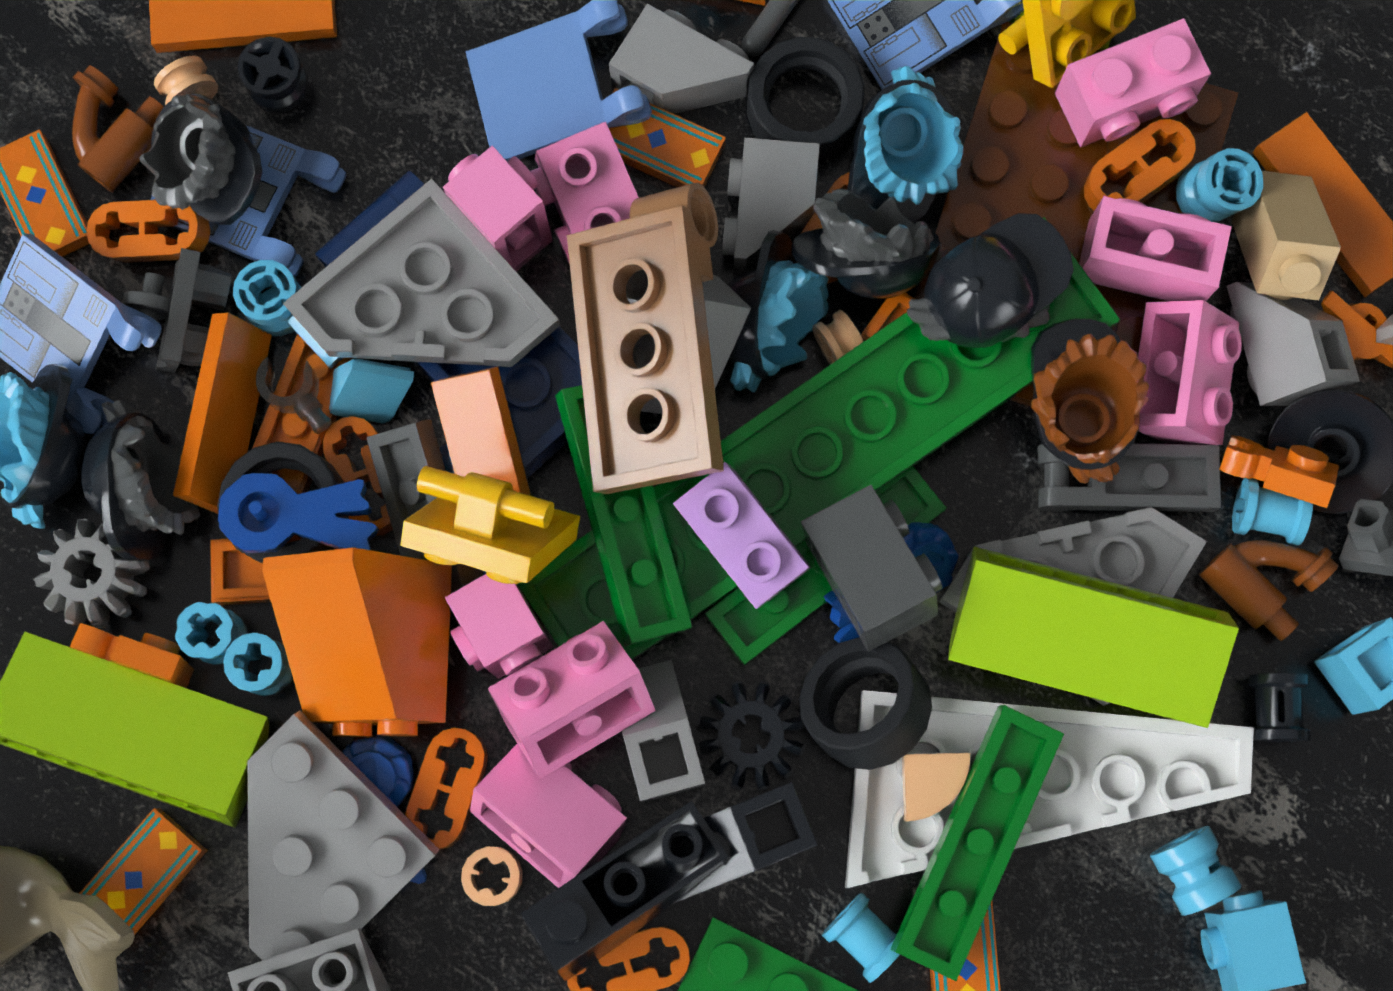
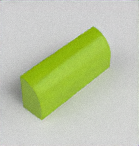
(1092, 637)
(129, 728)

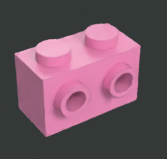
(1132, 83)
(584, 182)
(501, 204)
(1154, 251)
(1189, 371)
(496, 627)
(572, 699)
(551, 820)

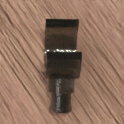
(302, 402)

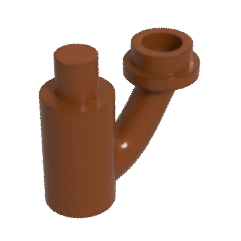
(119, 148)
(1240, 583)

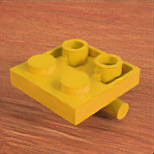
(1065, 32)
(487, 526)

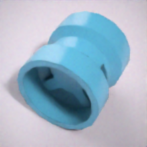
(1220, 185)
(271, 314)
(1195, 871)

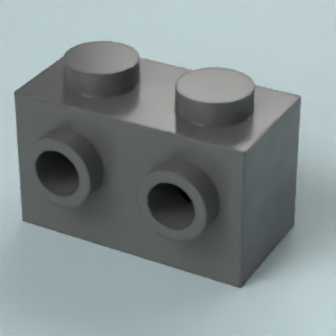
(872, 567)

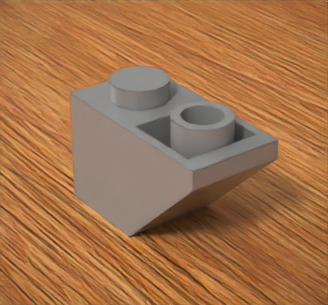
(678, 64)
(774, 193)
(1290, 346)
(662, 742)

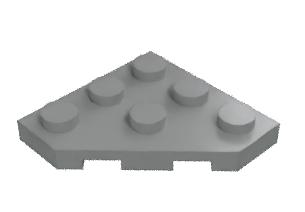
(423, 292)
(1130, 549)
(320, 842)

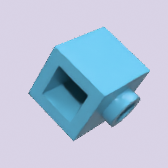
(1252, 944)

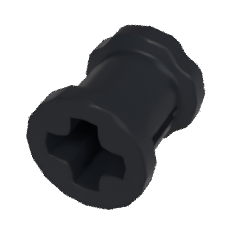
(1289, 688)

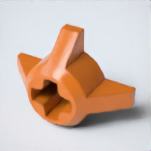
(1360, 325)

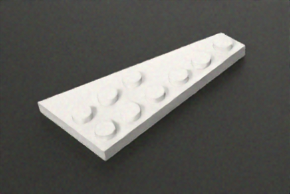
(1100, 777)

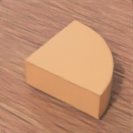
(932, 782)

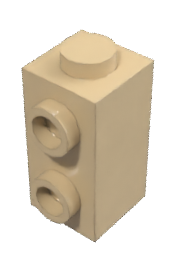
(1287, 238)

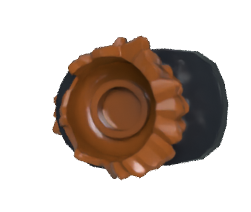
(1087, 396)

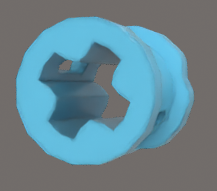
(1270, 513)
(192, 635)
(251, 648)
(863, 937)

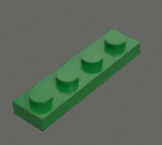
(628, 541)
(754, 630)
(977, 842)

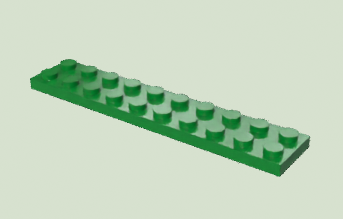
(819, 444)

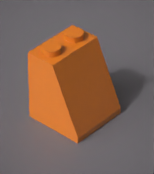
(364, 637)

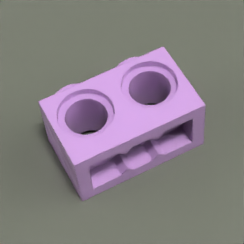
(742, 535)

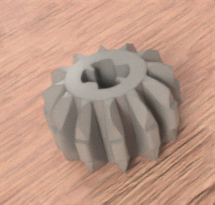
(83, 597)

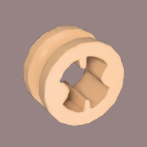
(185, 77)
(837, 337)
(496, 856)

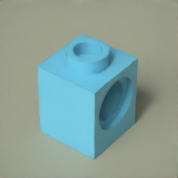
(1362, 667)

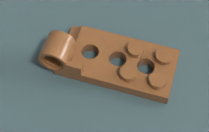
(670, 241)

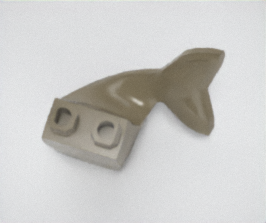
(41, 901)

